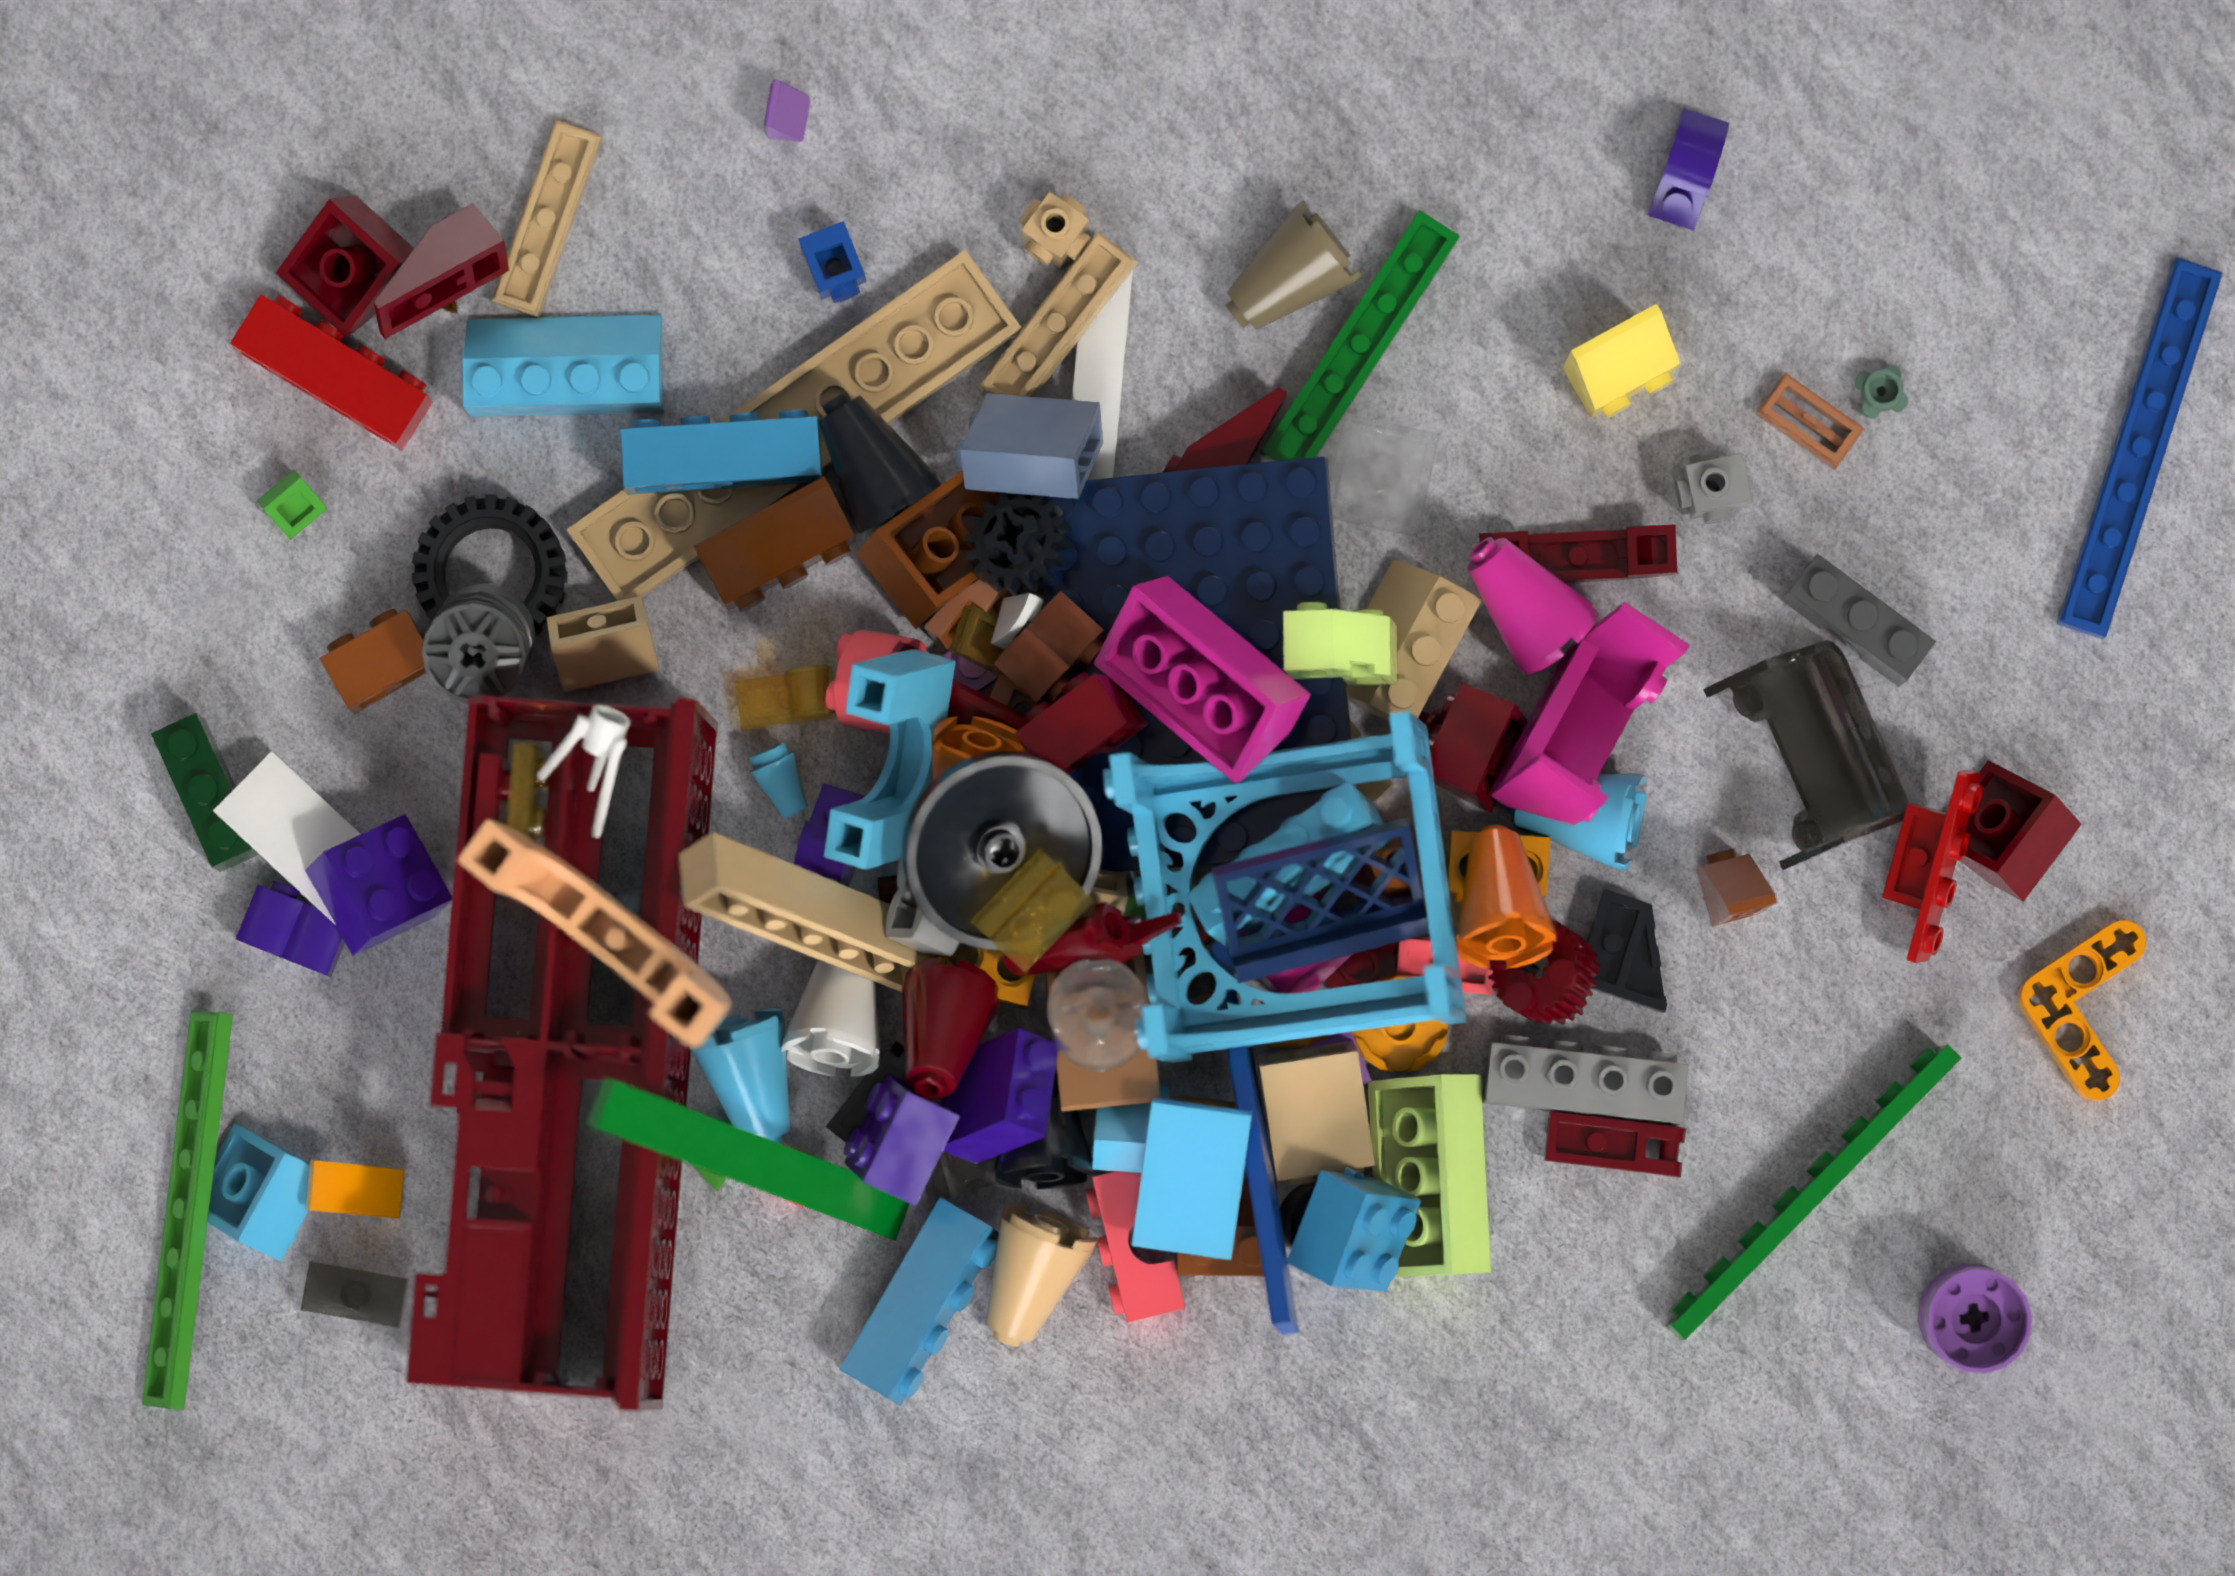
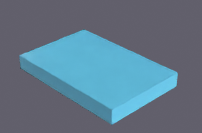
(1191, 1178)

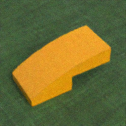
(354, 1189)

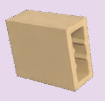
(1315, 1111)

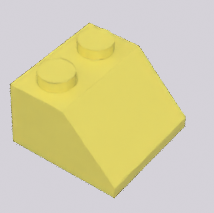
(1622, 363)

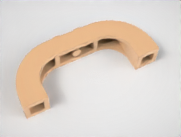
(683, 993)

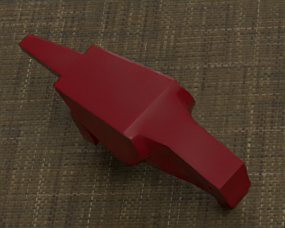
(1099, 937)

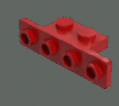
(1926, 860)

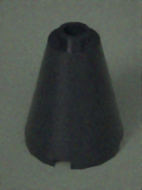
(872, 462)
(1052, 1161)

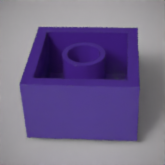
(379, 884)
(899, 1139)

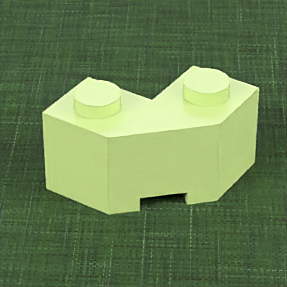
(1340, 644)

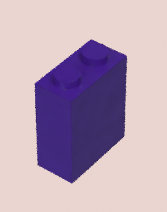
(1002, 1096)

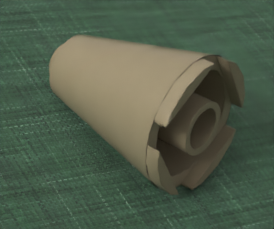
(1291, 271)

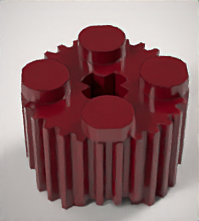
(1560, 990)

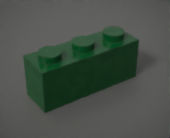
(202, 785)

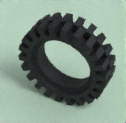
(491, 514)

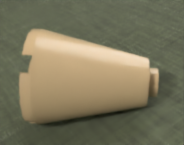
(1033, 1270)

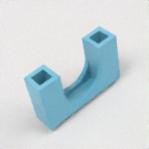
(910, 696)

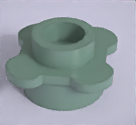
(1889, 380)

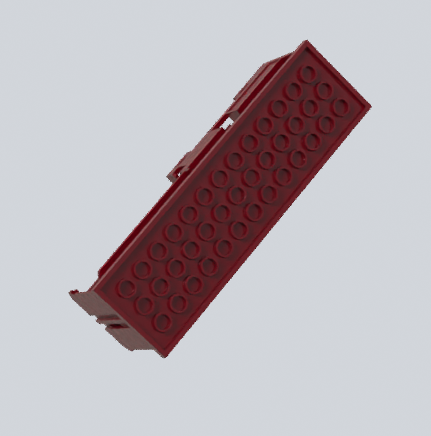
(508, 1268)

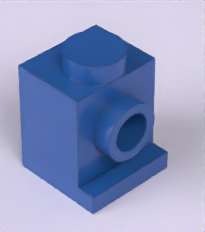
(829, 246)

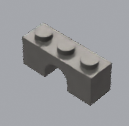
(1878, 632)

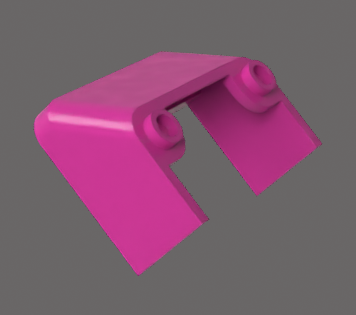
(1583, 716)

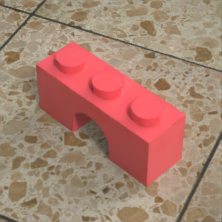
(1141, 1287)

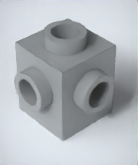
(1728, 477)

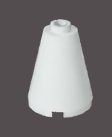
(835, 1024)

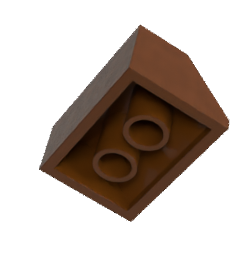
(777, 545)

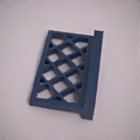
(1326, 931)

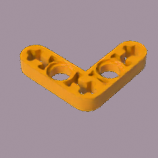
(2067, 991)

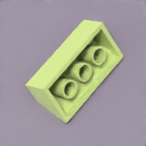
(1432, 1147)

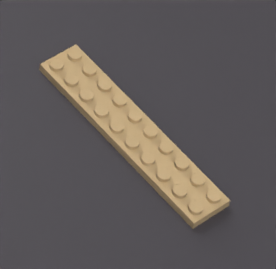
(887, 359)

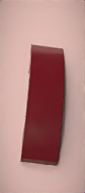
(1600, 554)

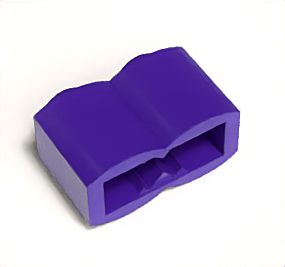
(291, 929)

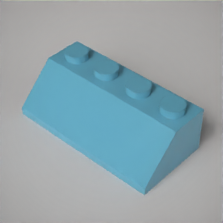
(563, 366)

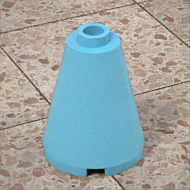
(1610, 829)
(749, 1071)

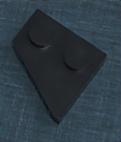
(1627, 951)

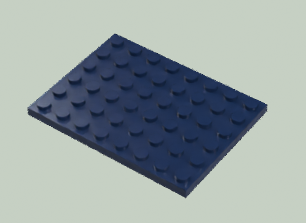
(1247, 551)

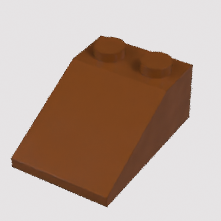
(924, 549)

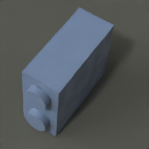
(1030, 445)

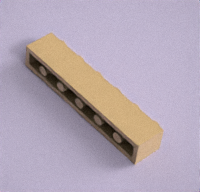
(793, 908)

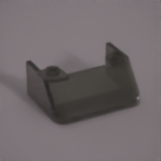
(1825, 743)

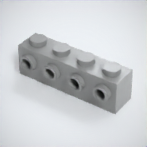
(1585, 1082)

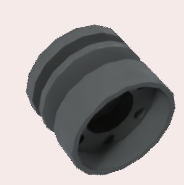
(472, 617)

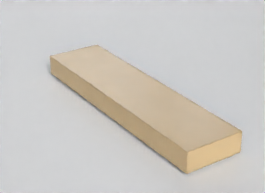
(547, 219)
(1060, 320)

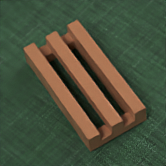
(1799, 436)

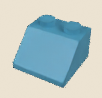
(258, 1192)

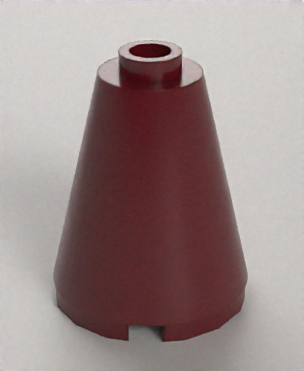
(944, 1022)

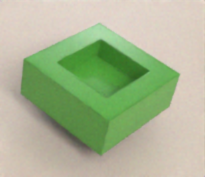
(292, 504)

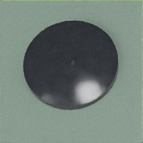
(984, 825)

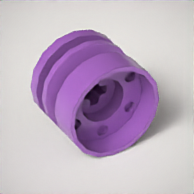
(1996, 1336)

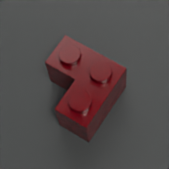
(1086, 721)

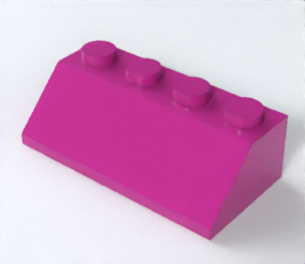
(1200, 677)

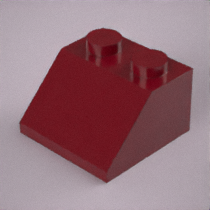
(344, 262)
(1474, 743)
(2016, 831)

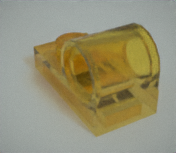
(785, 698)

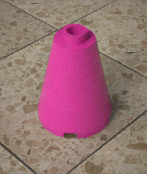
(1528, 604)

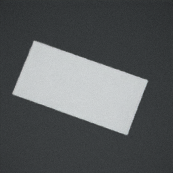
(285, 822)

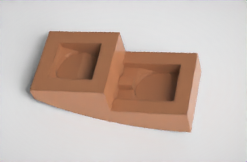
(980, 594)

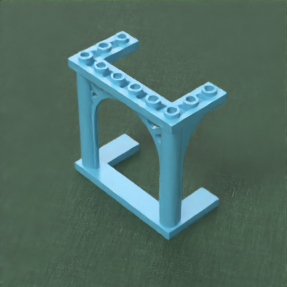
(1153, 792)

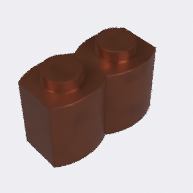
(1052, 649)

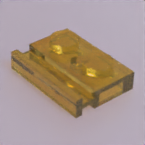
(525, 789)
(1032, 910)

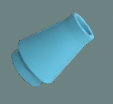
(779, 779)

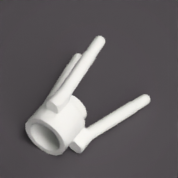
(605, 739)

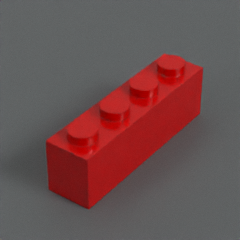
(331, 371)

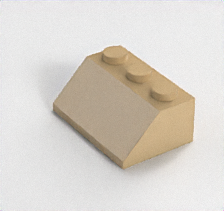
(1430, 623)

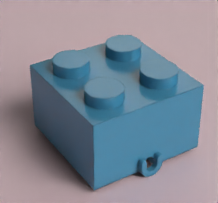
(1354, 1231)

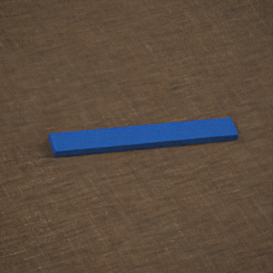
(2139, 448)
(1260, 1174)

